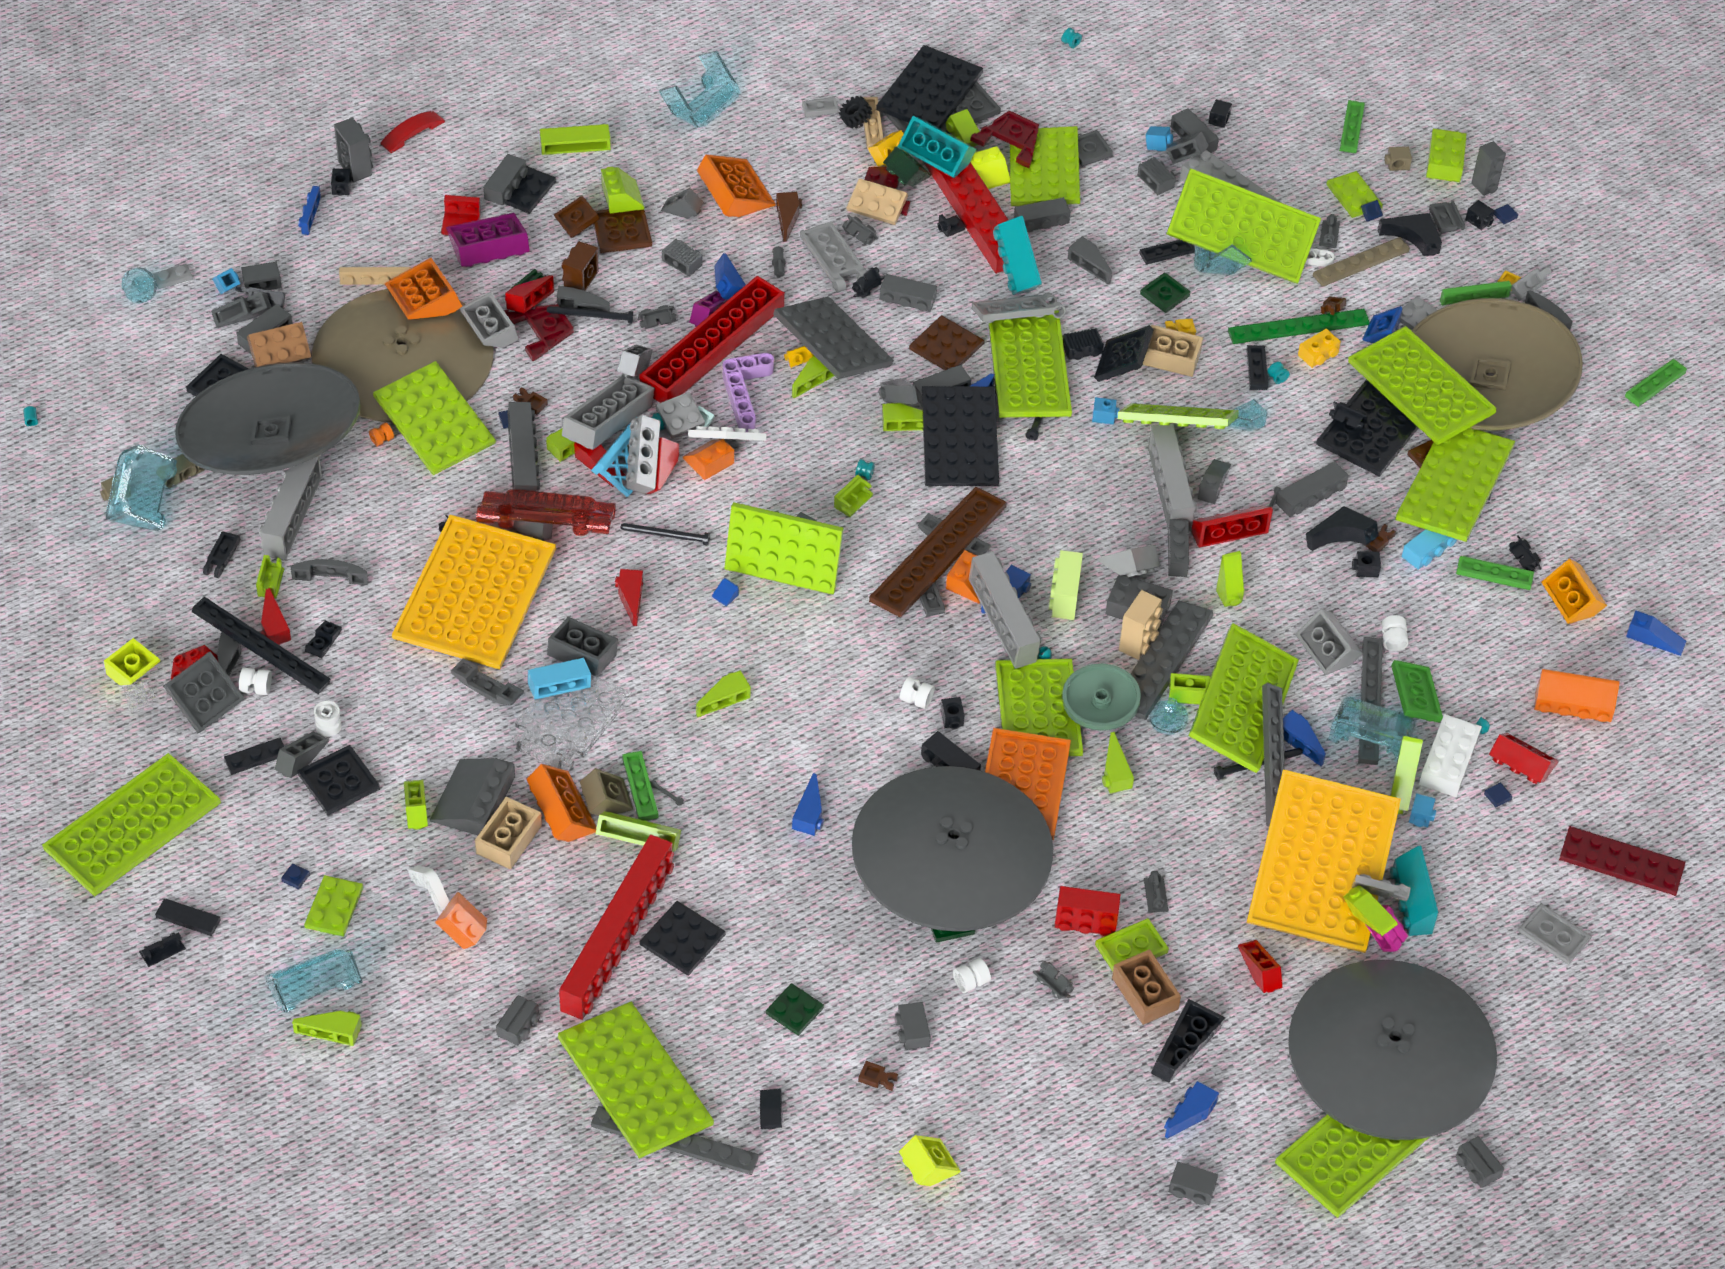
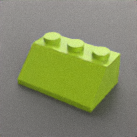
(620, 190)

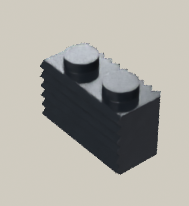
(1083, 344)

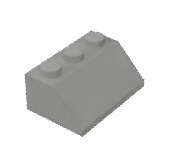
(490, 321)
(1133, 561)
(1328, 642)

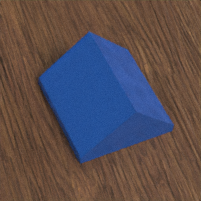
(1383, 325)

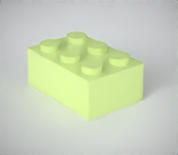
(1066, 584)

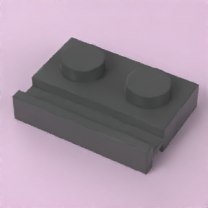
(1446, 217)

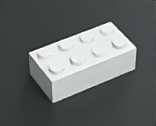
(1450, 755)

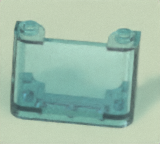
(140, 488)
(1371, 724)

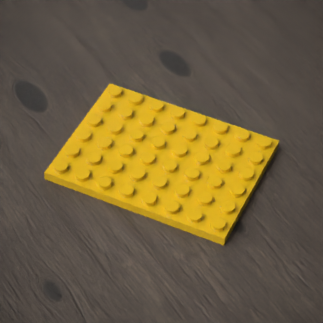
(474, 591)
(1312, 853)

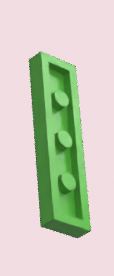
(1352, 126)
(1490, 290)
(1655, 382)
(1495, 572)
(640, 786)

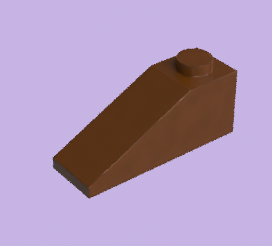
(788, 211)

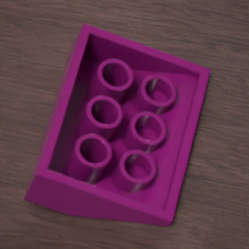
(488, 239)

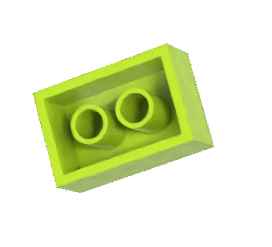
(1446, 155)

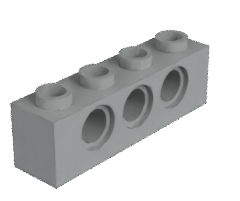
(643, 454)

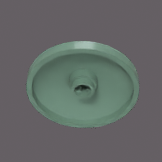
(1101, 697)

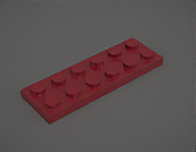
(1622, 860)

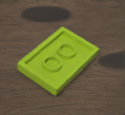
(1352, 192)
(333, 905)
(1131, 942)

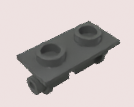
(855, 225)
(1329, 232)
(650, 316)
(1156, 893)
(1047, 976)

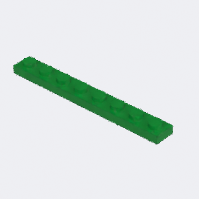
(1298, 326)

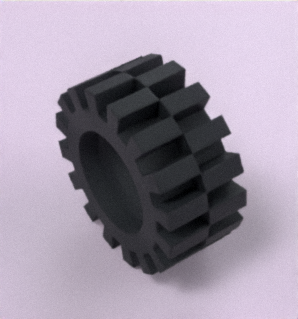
(848, 111)

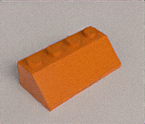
(1576, 695)
(561, 803)

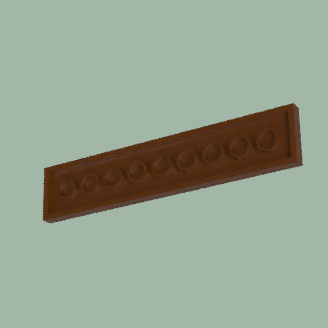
(937, 552)

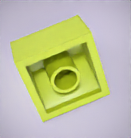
(991, 167)
(130, 663)
(928, 1160)

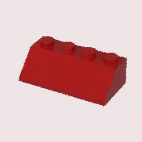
(1231, 526)

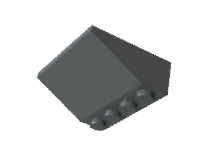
(474, 794)

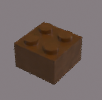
(580, 266)

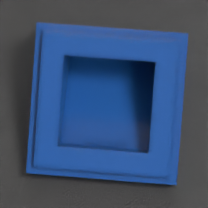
(726, 592)

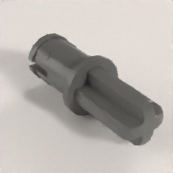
(778, 261)

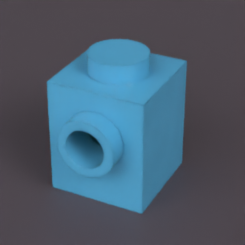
(1158, 138)
(226, 281)
(1105, 411)
(1422, 811)

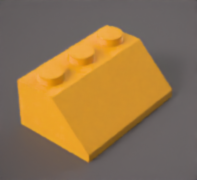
(1573, 592)

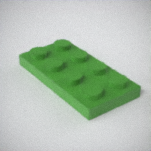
(1416, 691)

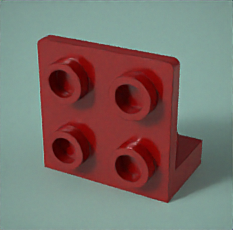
(459, 211)

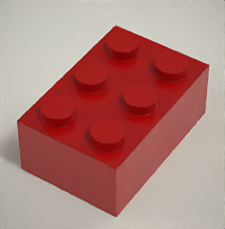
(1087, 911)

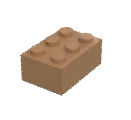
(279, 345)
(1146, 987)

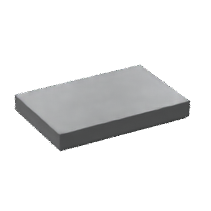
(1554, 933)

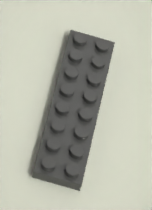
(1168, 652)

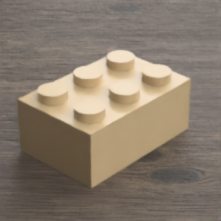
(1173, 351)
(1140, 625)
(508, 833)

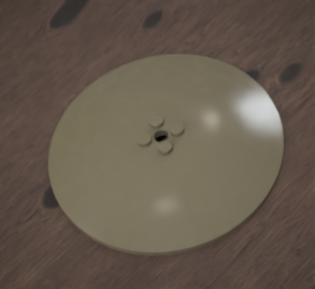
(1524, 346)
(364, 347)

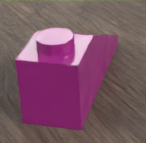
(705, 307)

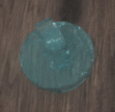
(139, 285)
(1169, 717)

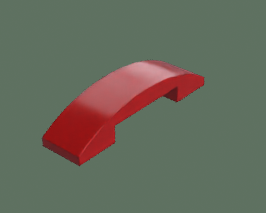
(395, 139)

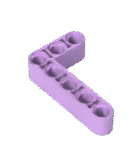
(734, 373)

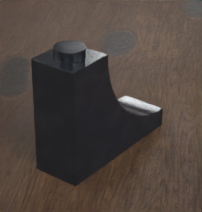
(1416, 229)
(1343, 526)

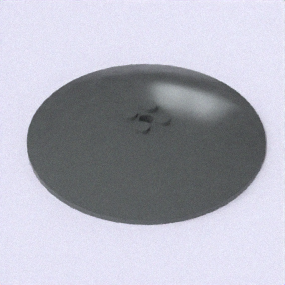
(268, 418)
(945, 882)
(1386, 1086)

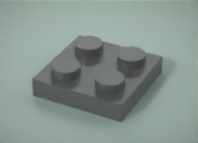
(1092, 148)

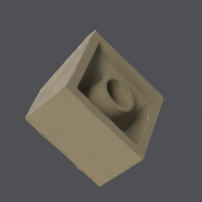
(605, 793)

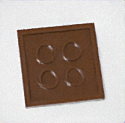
(622, 231)
(946, 344)

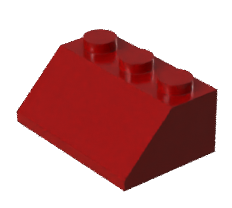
(1522, 758)

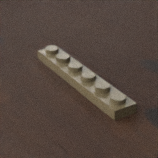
(1361, 261)

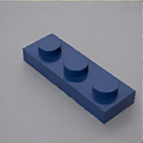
(309, 210)

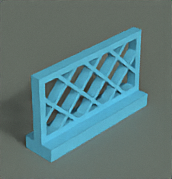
(612, 456)

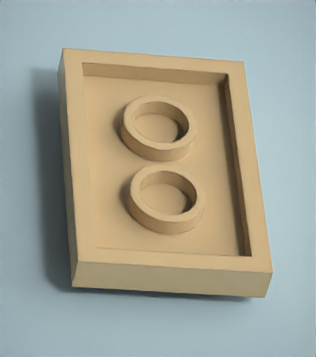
(877, 201)

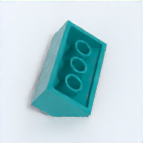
(936, 147)
(1017, 256)
(1421, 908)

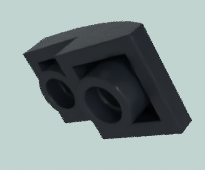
(323, 639)
(771, 1108)

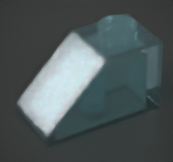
(1250, 416)

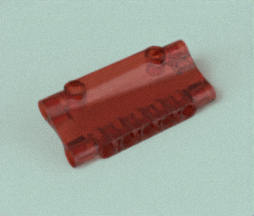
(544, 507)

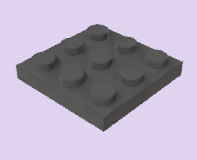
(203, 692)

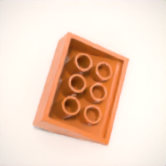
(734, 185)
(423, 292)

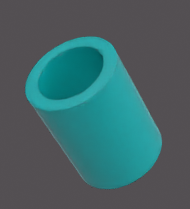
(30, 416)

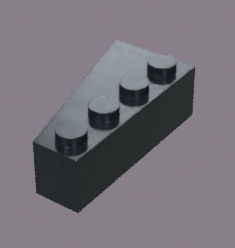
(1190, 1034)

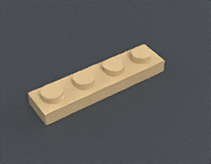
(873, 127)
(369, 275)

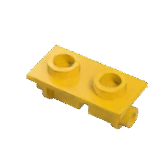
(798, 356)

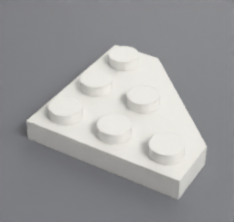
(727, 433)

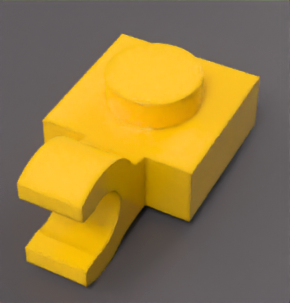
(1182, 325)

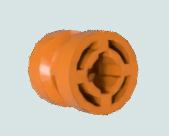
(381, 434)

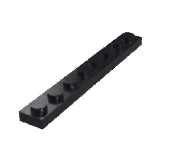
(261, 645)

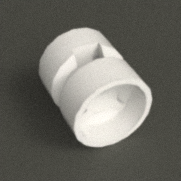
(1395, 633)
(255, 681)
(915, 692)
(327, 718)
(969, 976)

